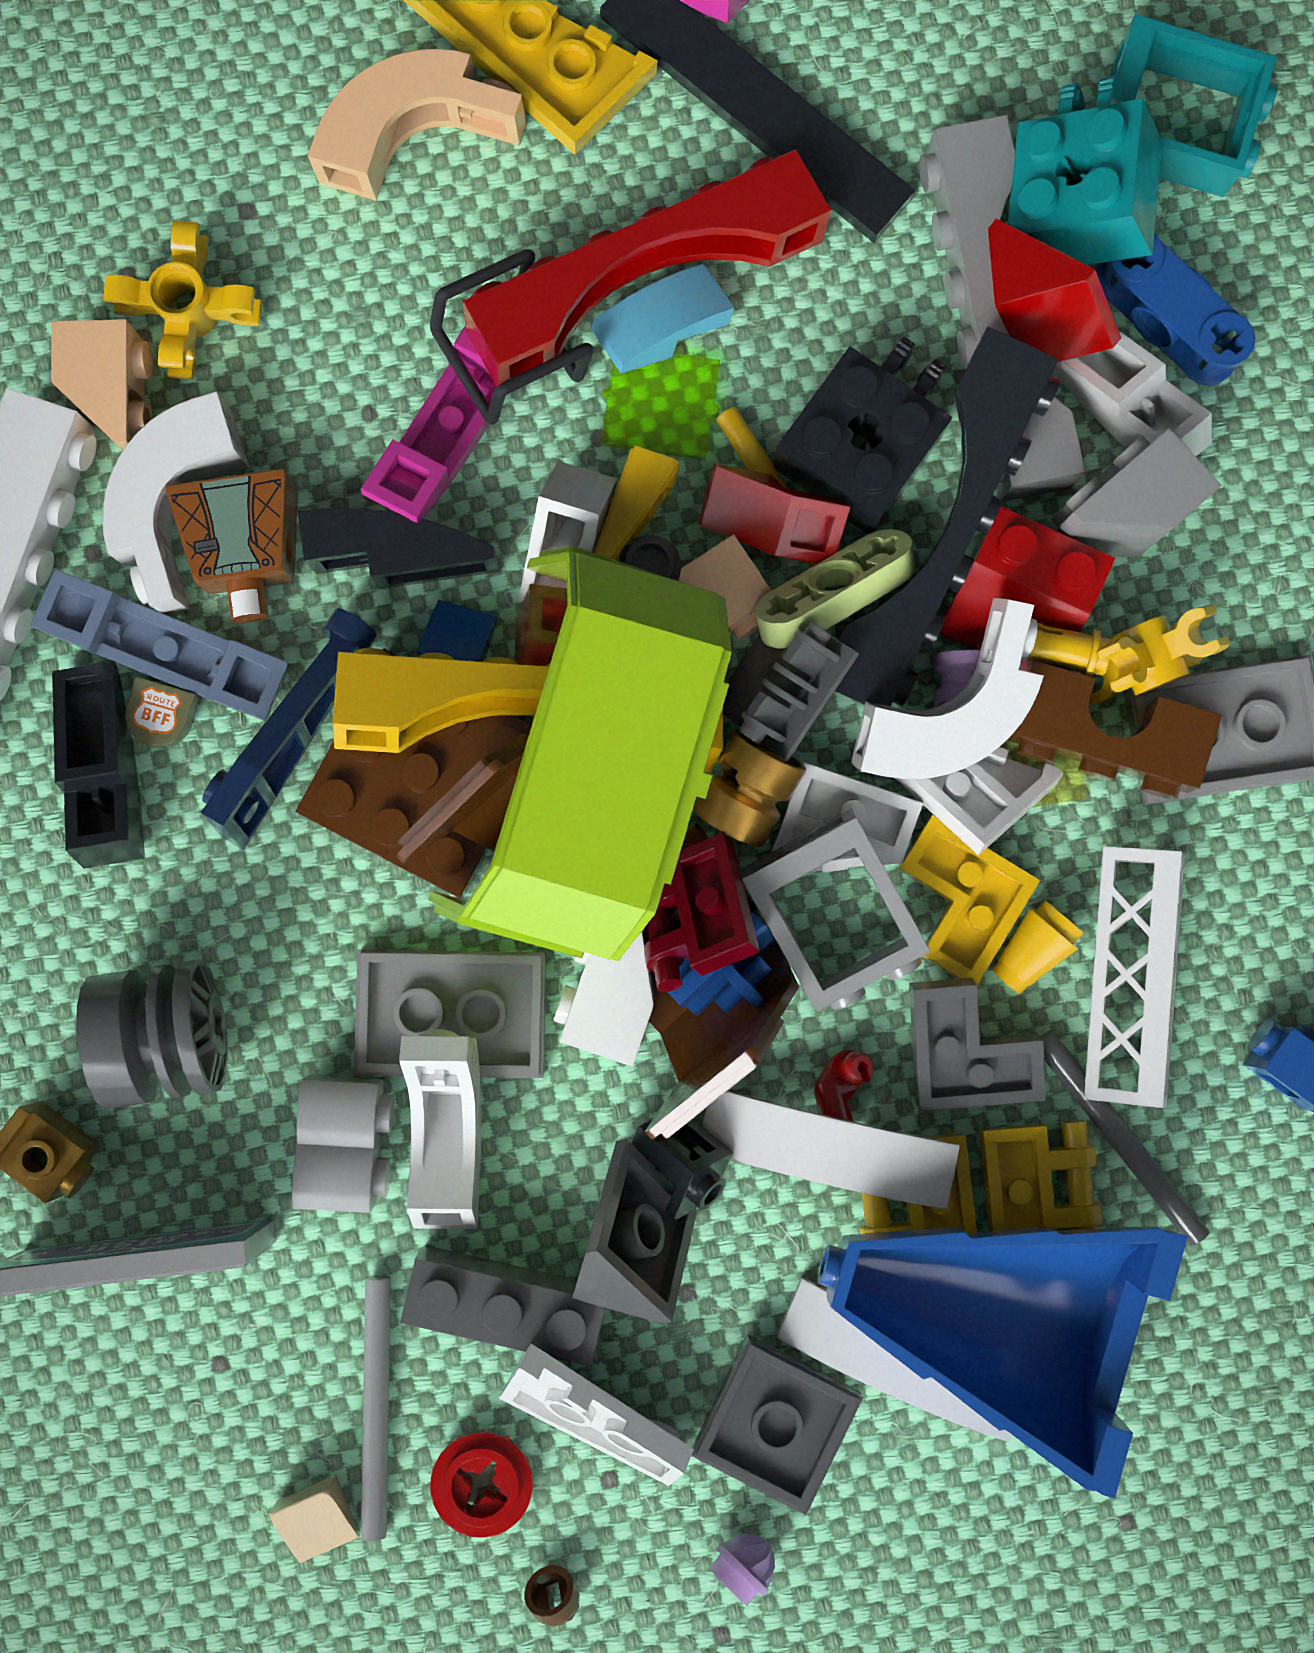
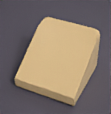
(314, 1519)

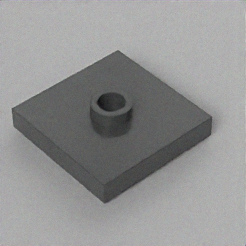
(776, 1424)

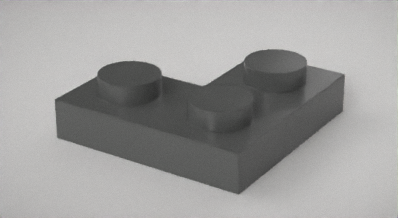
(959, 1066)

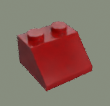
(1028, 566)

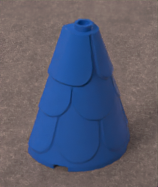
(1015, 1324)

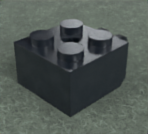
(872, 404)

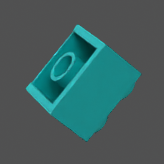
(1089, 176)

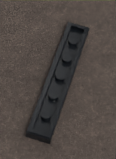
(762, 108)

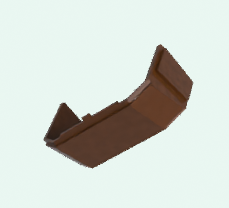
(706, 1049)

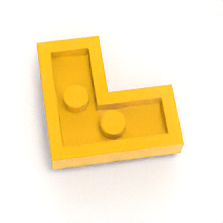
(983, 897)

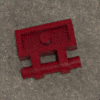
(711, 912)

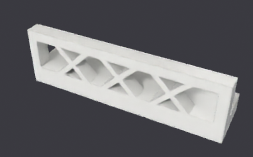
(1160, 976)

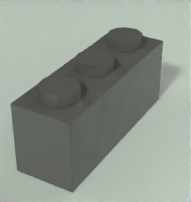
(501, 1305)

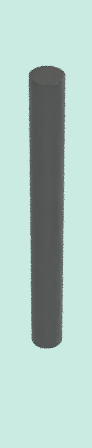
(1124, 1142)

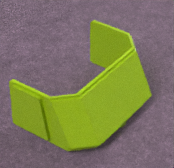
(606, 761)

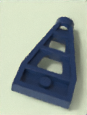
(244, 794)

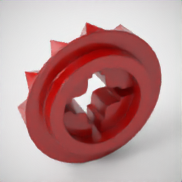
(492, 1511)

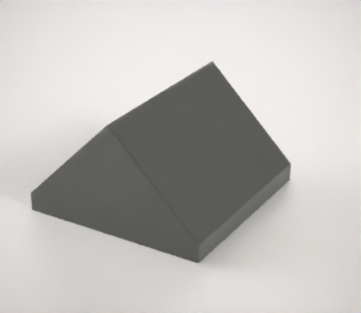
(634, 1244)

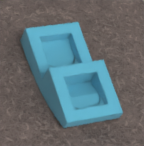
(653, 319)

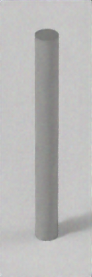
(375, 1408)

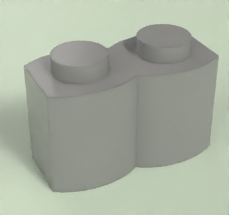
(340, 1144)

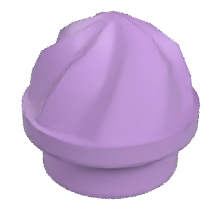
(745, 1566)

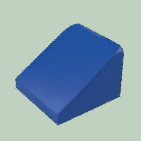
(458, 632)

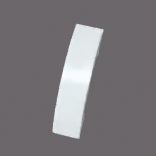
(834, 1150)
(834, 1341)

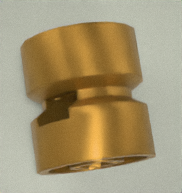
(747, 791)

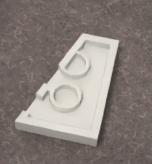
(595, 1417)

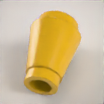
(1037, 947)

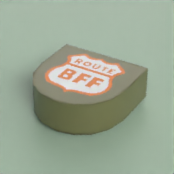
(159, 713)

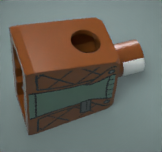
(239, 536)

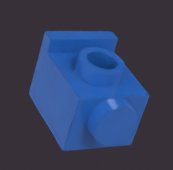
(1285, 1060)

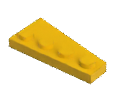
(566, 73)

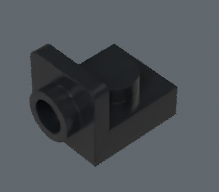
(691, 1161)

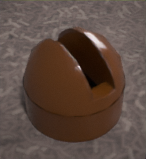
(540, 1601)

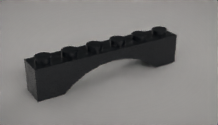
(993, 404)

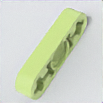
(867, 568)

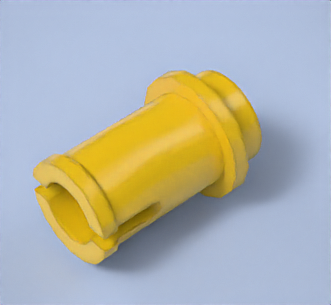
(1070, 649)

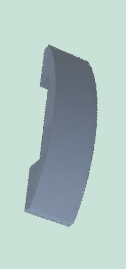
(159, 645)

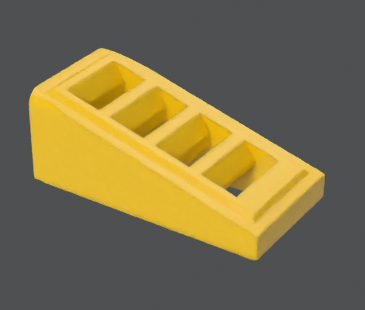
(640, 492)

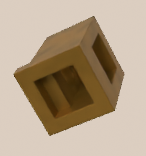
(65, 1147)

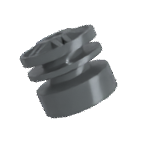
(151, 1034)

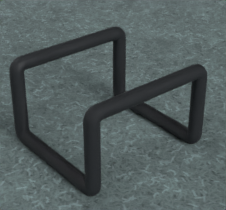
(492, 411)

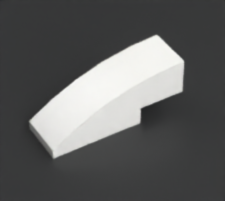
(1132, 398)

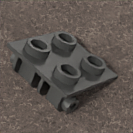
(784, 689)

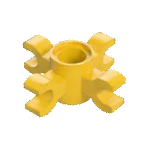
(171, 280)
(1155, 653)

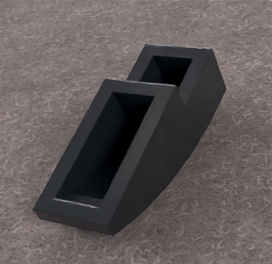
(391, 546)
(96, 766)

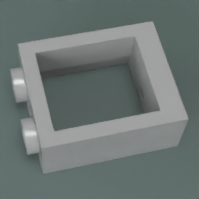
(806, 855)

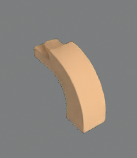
(401, 99)

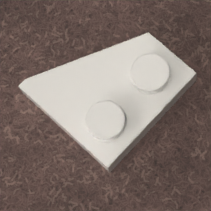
(827, 794)
(984, 797)

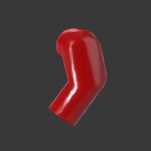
(840, 1082)

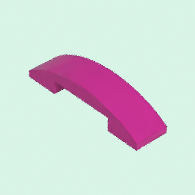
(436, 444)

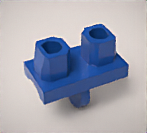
(728, 983)

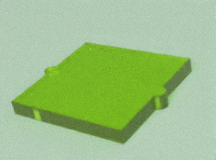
(662, 406)

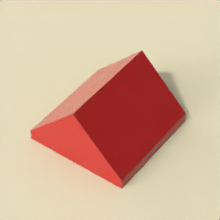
(1048, 296)

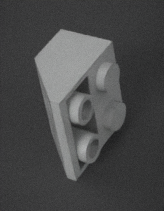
(1137, 497)

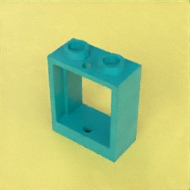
(1210, 64)

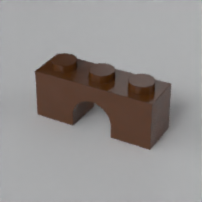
(1164, 753)

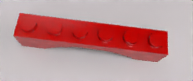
(749, 218)

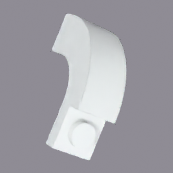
(176, 447)
(970, 724)
(445, 1129)

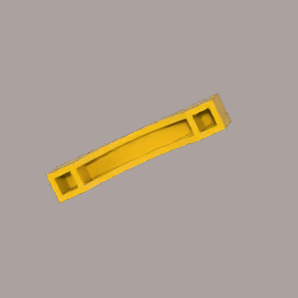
(397, 700)

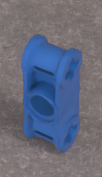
(1178, 313)

